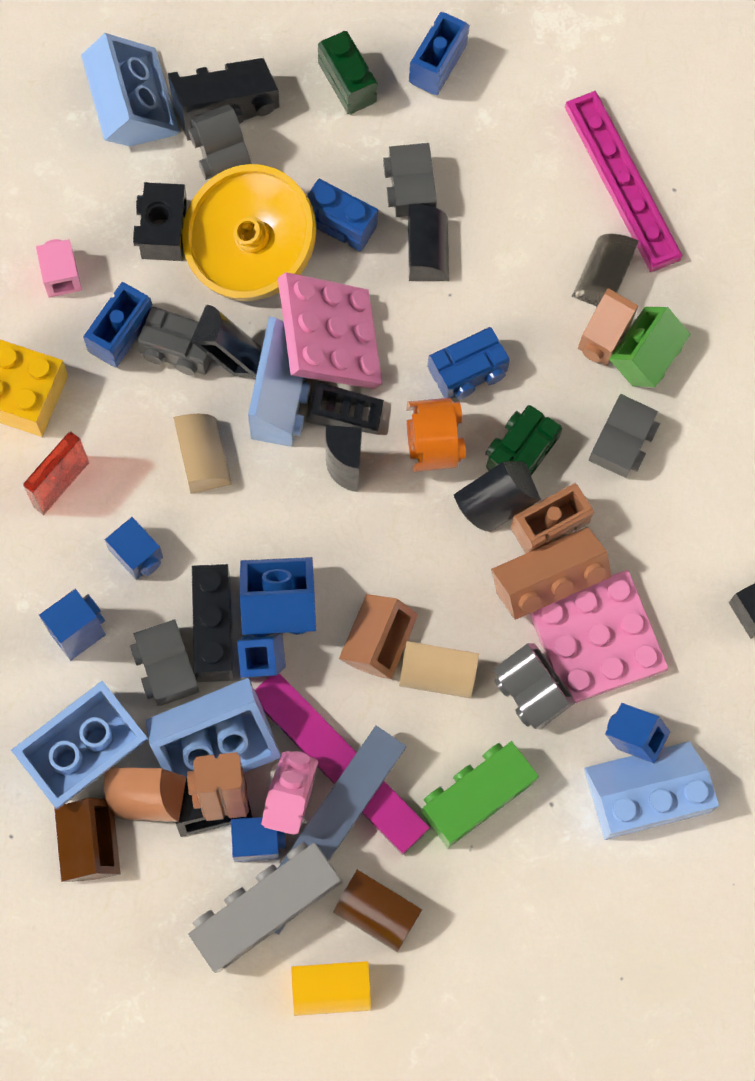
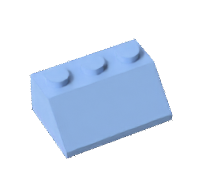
(129, 91)
(276, 392)
(214, 725)
(79, 745)
(645, 795)

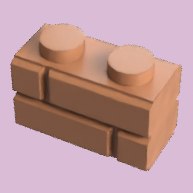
(552, 518)
(219, 786)

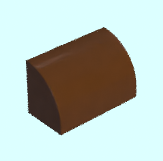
(87, 840)
(377, 910)

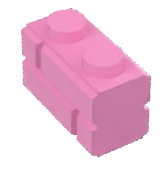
(289, 792)

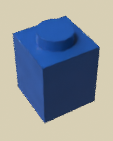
(134, 549)
(261, 655)
(637, 732)
(254, 841)

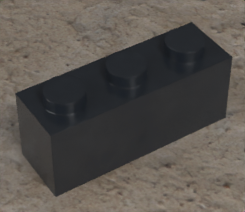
(212, 623)

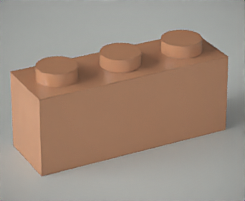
(551, 573)

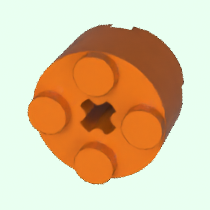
(434, 434)

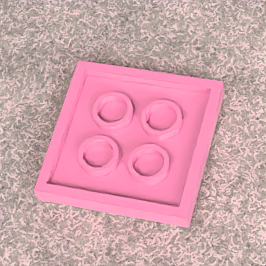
(329, 331)
(599, 638)

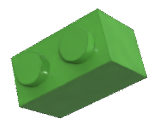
(650, 346)

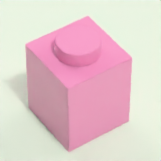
(58, 267)

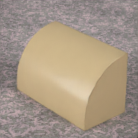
(202, 452)
(438, 669)

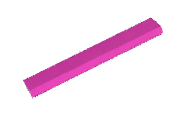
(623, 181)
(319, 740)

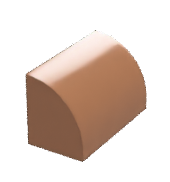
(378, 635)
(144, 793)

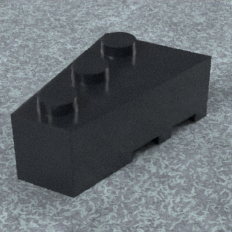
(243, 85)

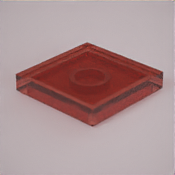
(56, 473)

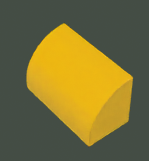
(331, 988)

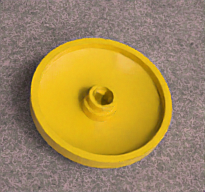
(248, 231)

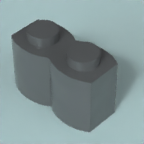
(219, 140)
(410, 177)
(624, 435)
(165, 663)
(534, 686)

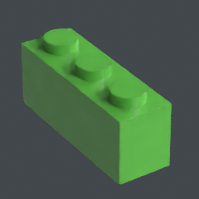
(478, 793)

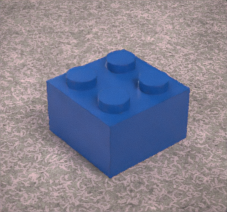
(277, 596)

